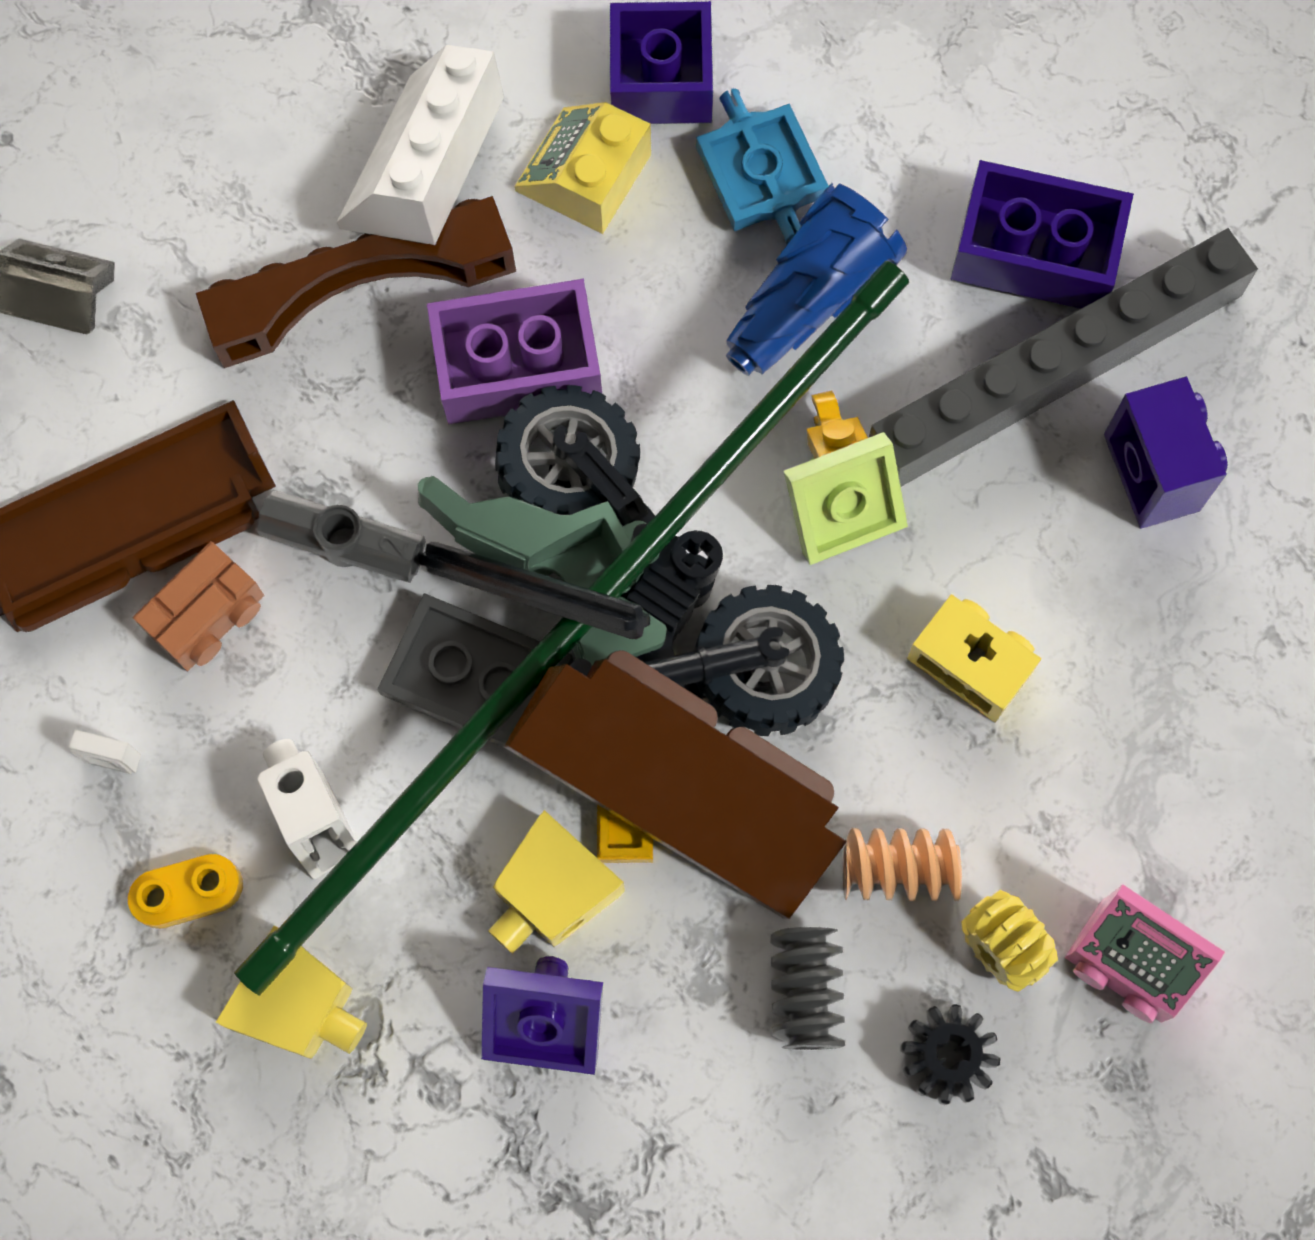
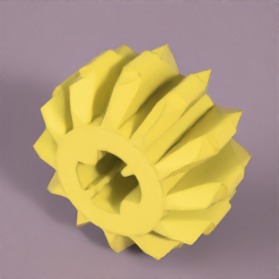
(1009, 940)

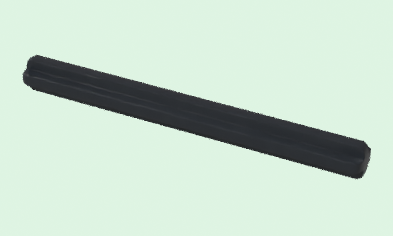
(536, 590)

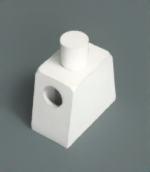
(305, 808)

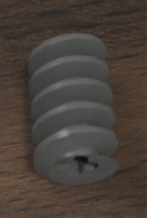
(806, 988)

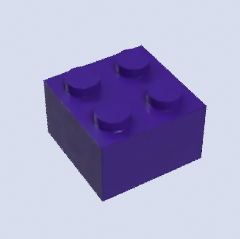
(662, 61)
(1165, 451)

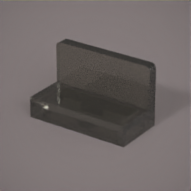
(52, 284)

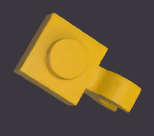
(830, 429)

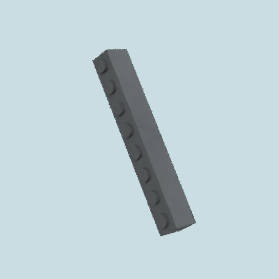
(1066, 355)

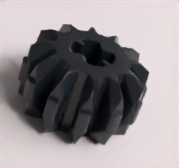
(962, 1071)

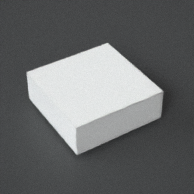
(104, 752)

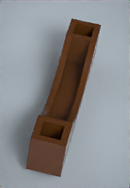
(257, 311)

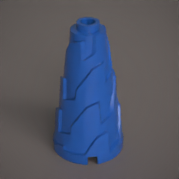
(814, 277)

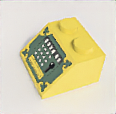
(588, 163)

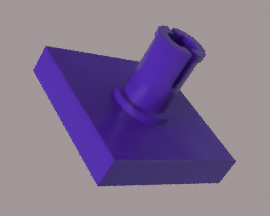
(541, 1017)

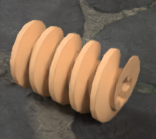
(902, 863)

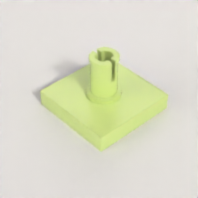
(846, 498)

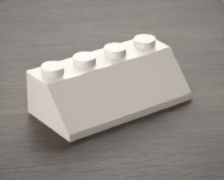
(426, 147)

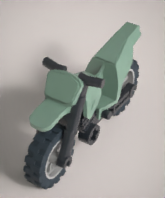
(587, 517)

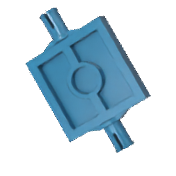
(761, 165)

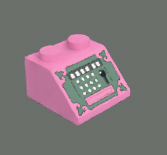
(1142, 956)

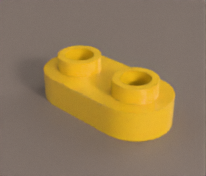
(183, 891)

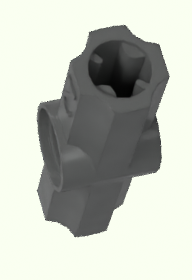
(311, 525)

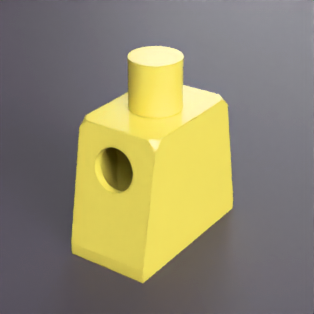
(551, 886)
(296, 1009)

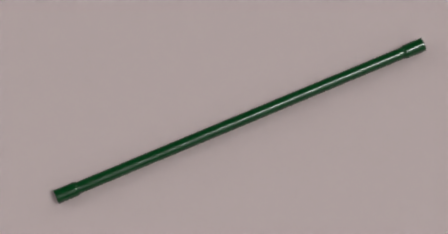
(282, 945)

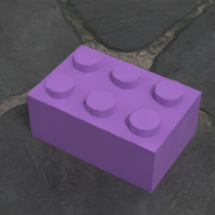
(512, 345)

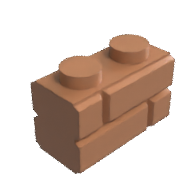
(200, 607)

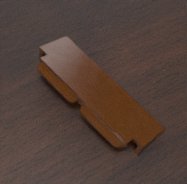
(128, 517)
(665, 769)

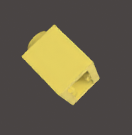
(989, 681)

